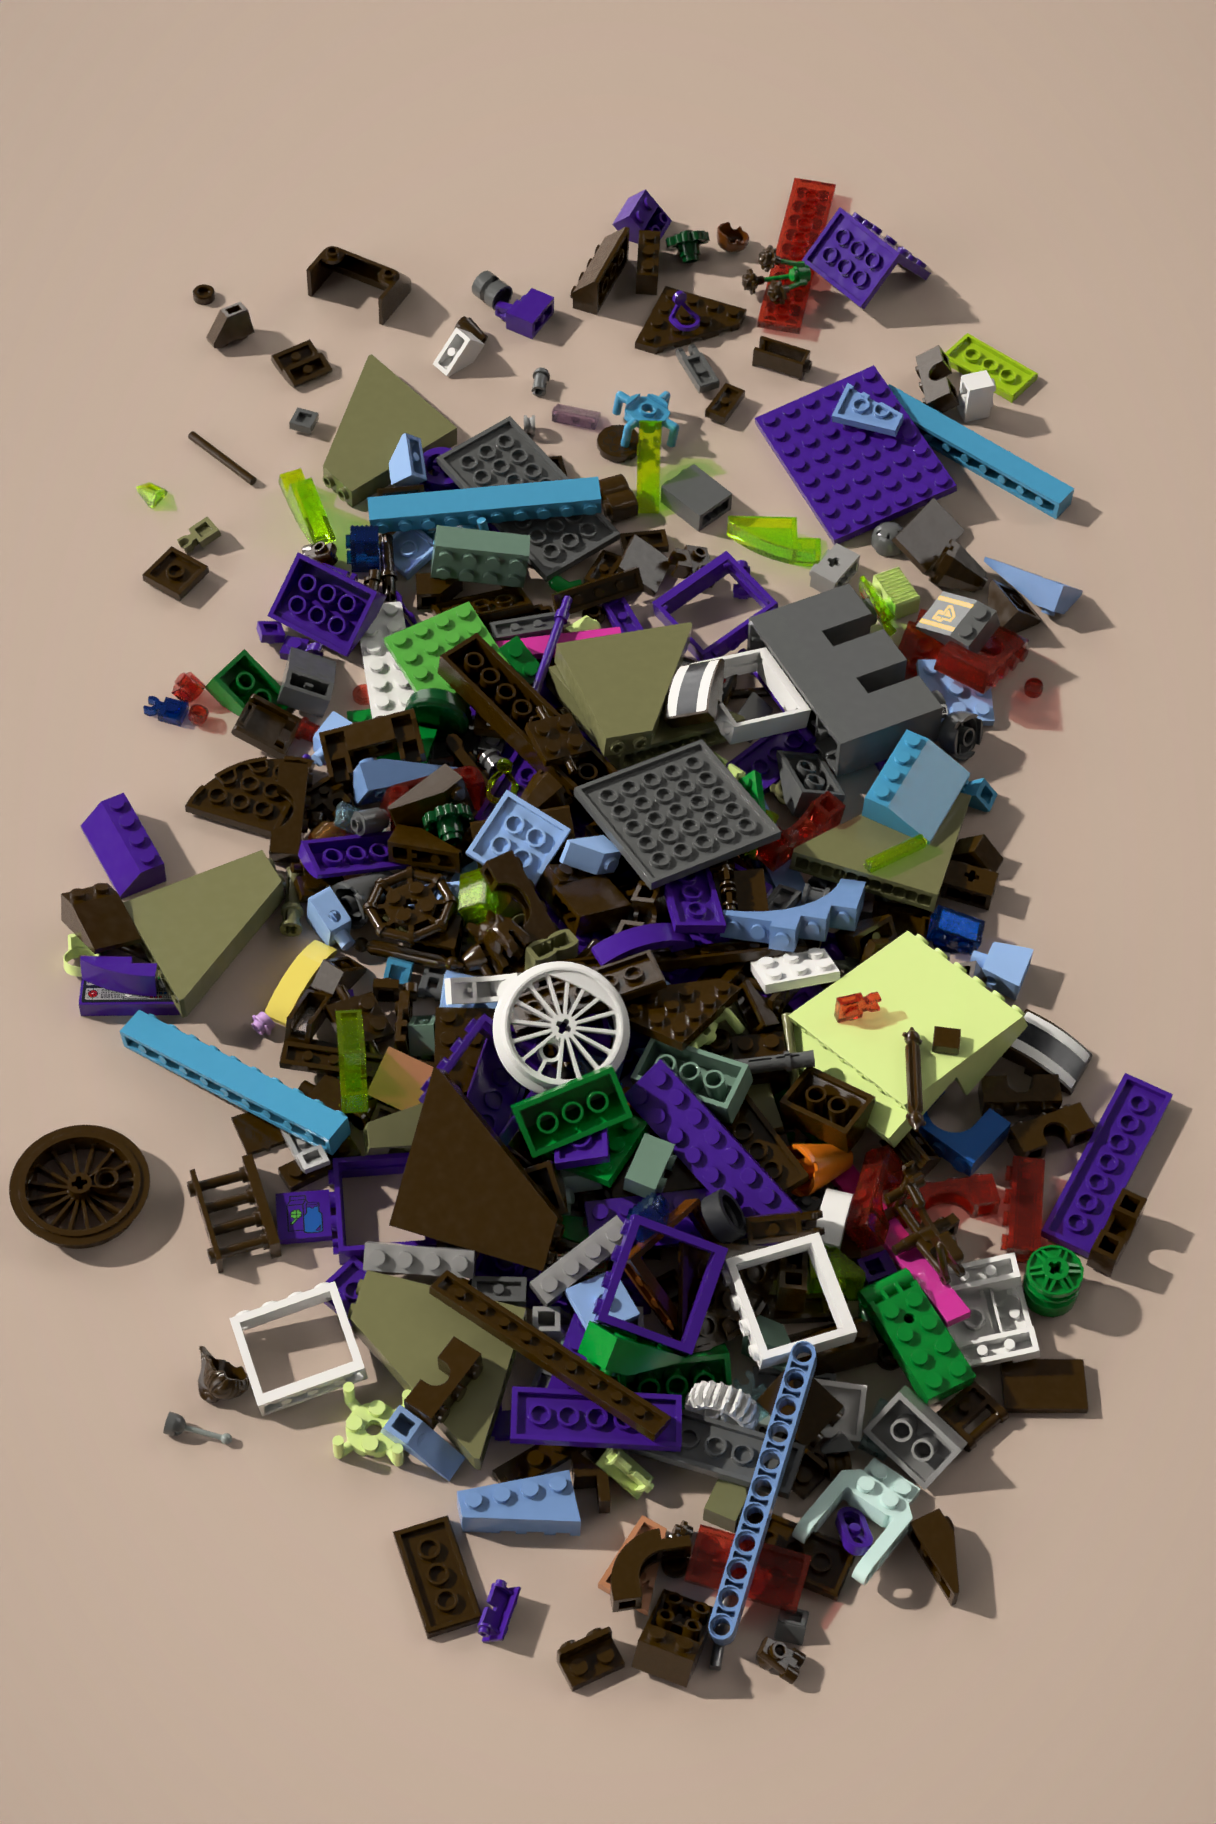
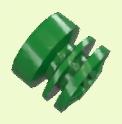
(1052, 1280)

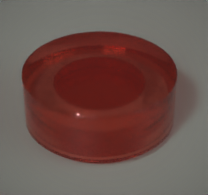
(360, 695)

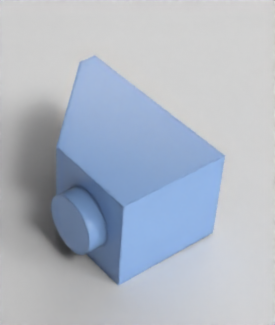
(407, 462)
(591, 854)

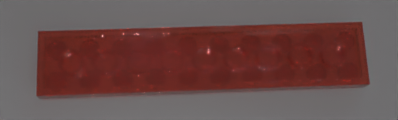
(803, 223)

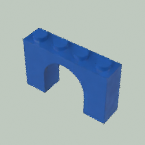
(968, 1148)

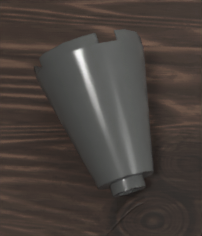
(356, 892)

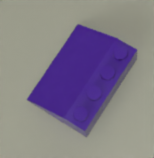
(325, 604)

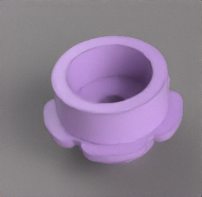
(262, 1023)

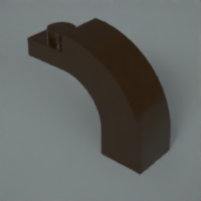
(636, 1558)

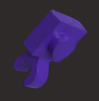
(299, 643)

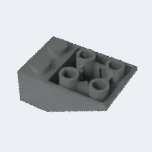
(307, 682)

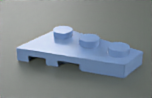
(860, 411)

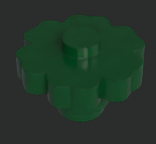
(688, 244)
(448, 822)

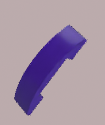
(639, 940)

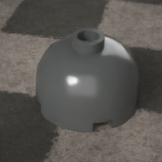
(960, 733)

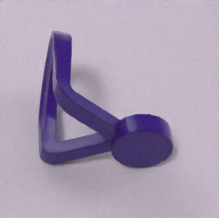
(679, 299)

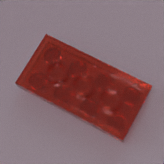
(777, 1577)

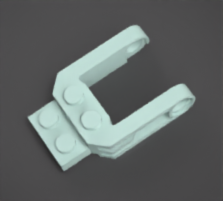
(880, 1496)

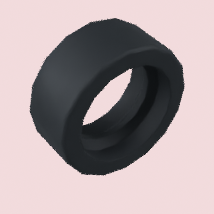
(723, 1216)

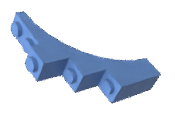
(810, 921)

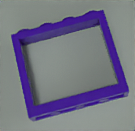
(697, 584)
(484, 1026)
(360, 1167)
(611, 1281)

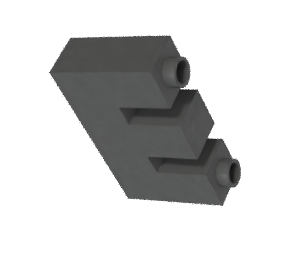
(847, 677)

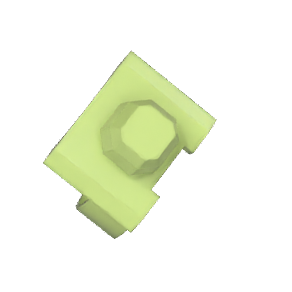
(75, 948)

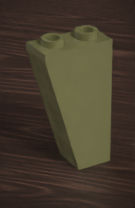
(392, 1132)

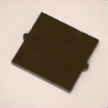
(256, 1133)

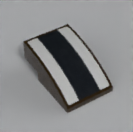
(695, 694)
(1049, 1050)

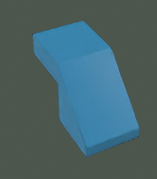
(981, 794)

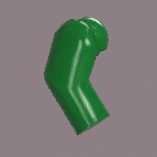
(559, 584)

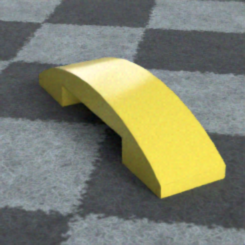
(297, 980)

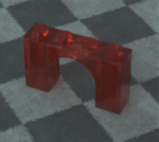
(979, 671)

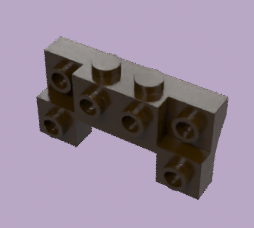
(370, 740)

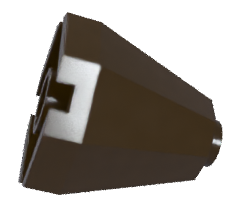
(958, 570)
(546, 792)

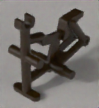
(925, 1239)

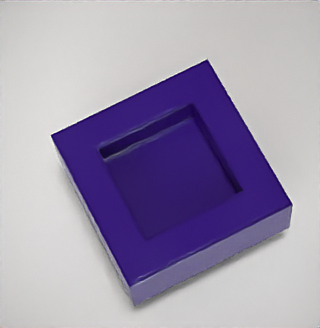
(270, 632)

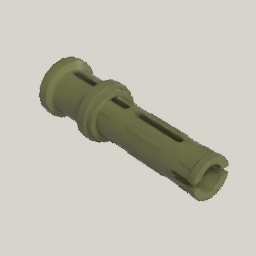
(291, 908)

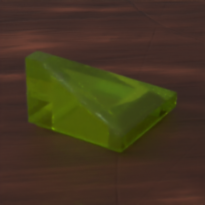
(151, 493)

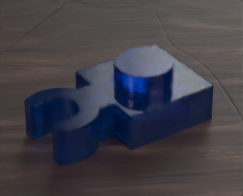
(169, 711)

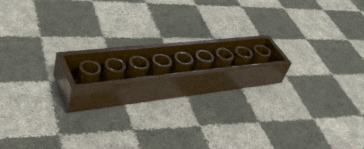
(507, 705)

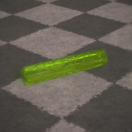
(895, 853)

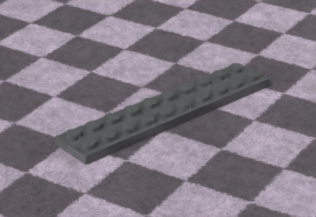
(717, 1448)

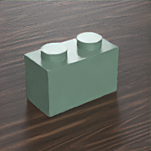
(649, 1166)

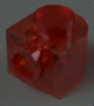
(187, 687)

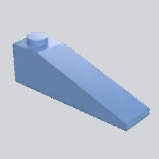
(1040, 591)
(374, 777)

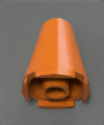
(821, 1163)

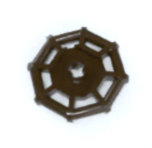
(407, 894)

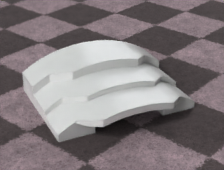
(999, 1316)

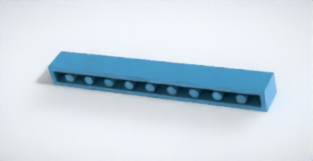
(987, 458)
(493, 503)
(236, 1081)

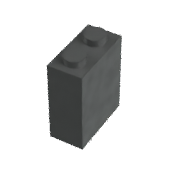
(696, 497)

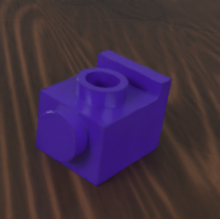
(877, 1265)

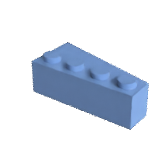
(522, 1505)

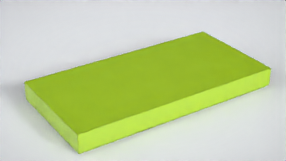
(973, 356)

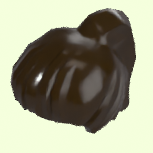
(220, 1378)

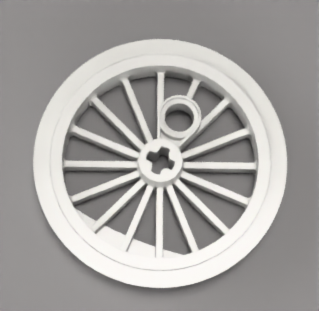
(586, 980)

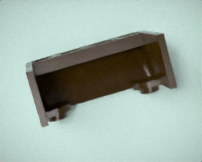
(393, 283)

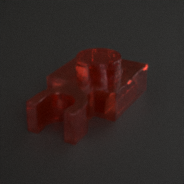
(852, 1006)

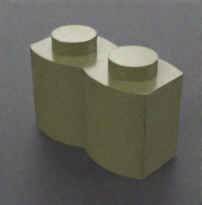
(557, 946)

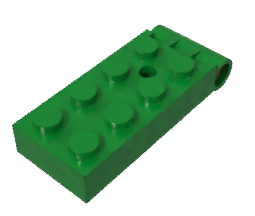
(921, 1347)

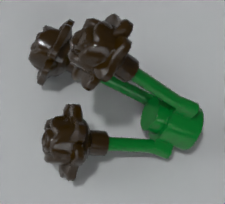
(799, 274)

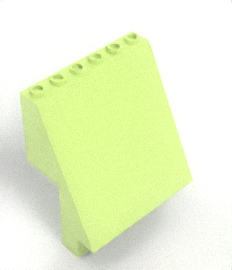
(918, 992)

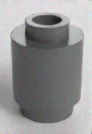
(369, 821)

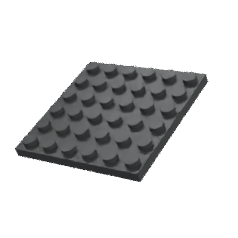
(677, 814)

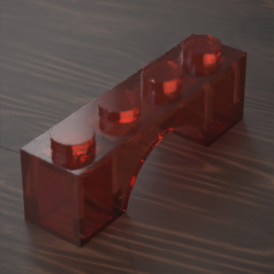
(819, 818)
(973, 1194)
(867, 1219)

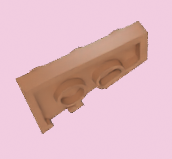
(648, 1577)

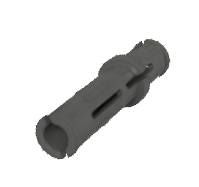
(780, 1062)

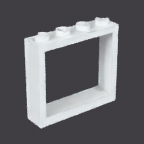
(795, 708)
(748, 1324)
(313, 1385)

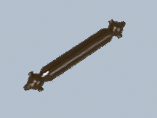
(409, 954)
(913, 1079)

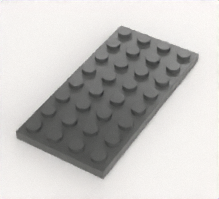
(508, 457)

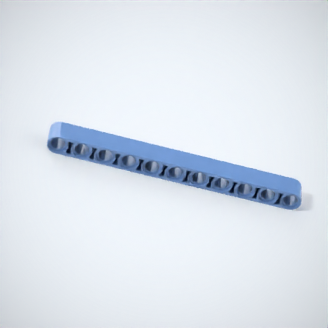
(758, 1504)

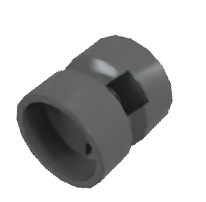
(491, 289)

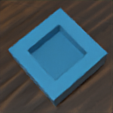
(398, 970)

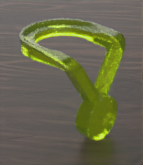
(504, 767)

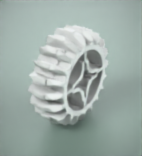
(723, 1403)

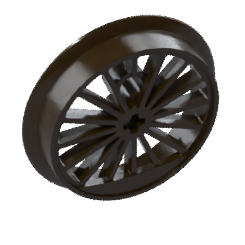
(25, 1187)

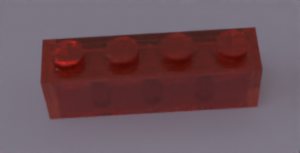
(1024, 1207)

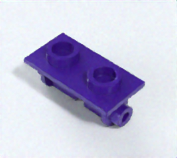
(495, 1621)

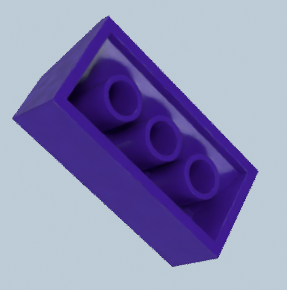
(123, 847)

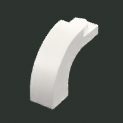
(478, 989)
(835, 1211)

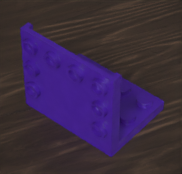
(857, 257)

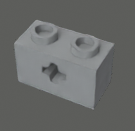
(834, 569)

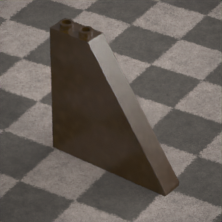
(470, 1187)

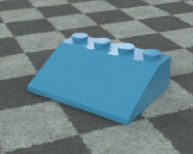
(915, 787)

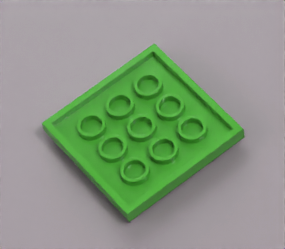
(420, 645)

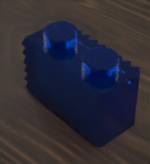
(363, 547)
(955, 930)
(652, 1208)

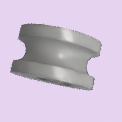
(529, 424)

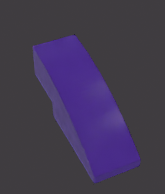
(120, 974)

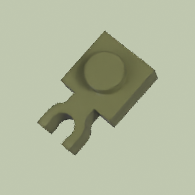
(200, 533)

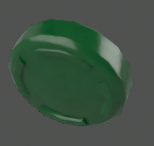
(441, 711)

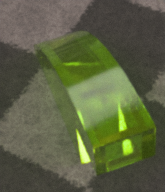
(649, 466)
(306, 506)
(774, 539)
(351, 1061)

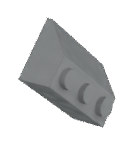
(915, 1437)

